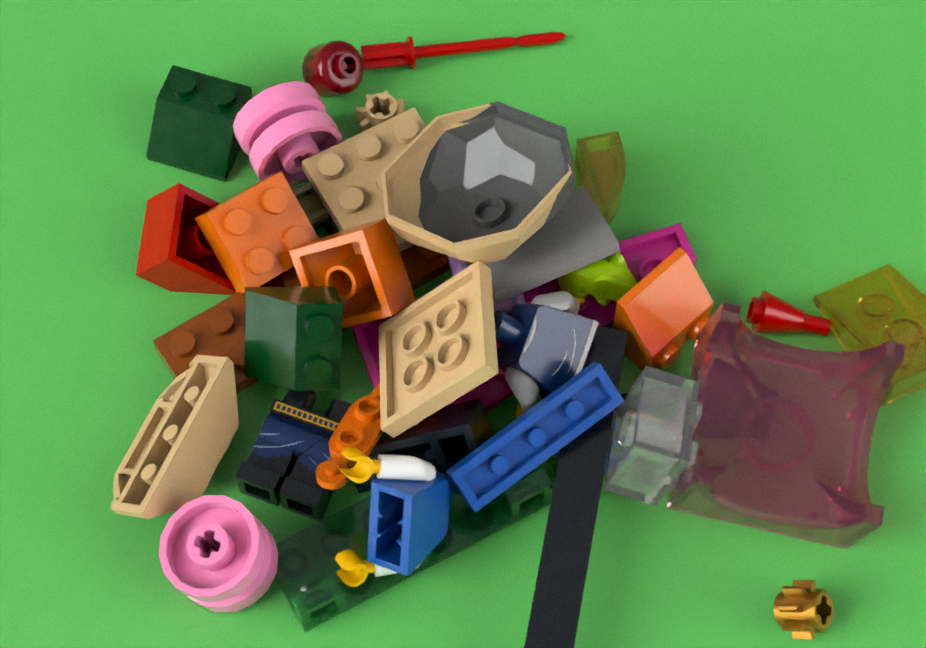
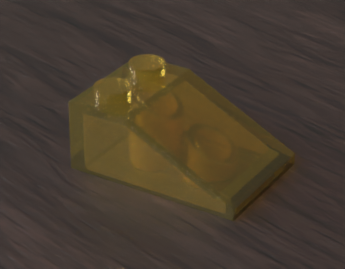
(881, 309)

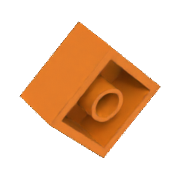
(257, 231)

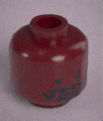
(333, 68)

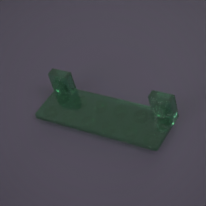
(308, 558)

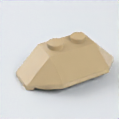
(179, 441)

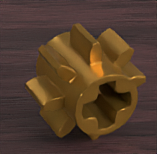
(803, 609)

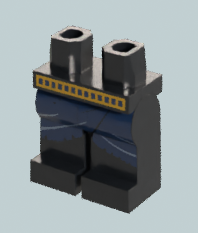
(289, 452)

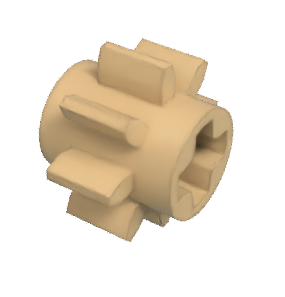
(378, 109)

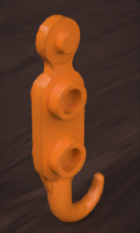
(357, 429)

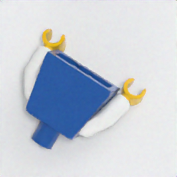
(405, 514)

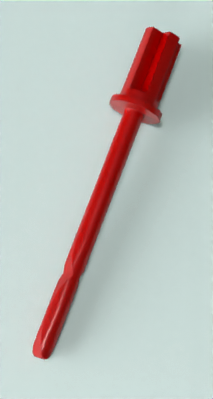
(405, 52)

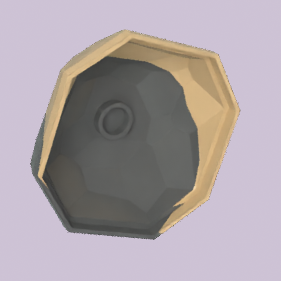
(479, 182)

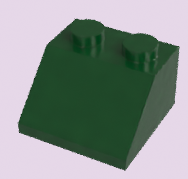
(196, 123)
(293, 336)

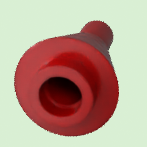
(775, 315)

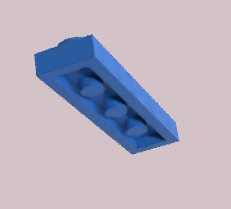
(534, 436)

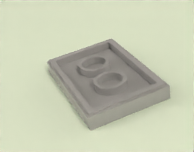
(561, 246)

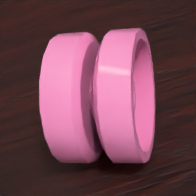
(283, 129)
(218, 553)

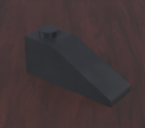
(439, 438)

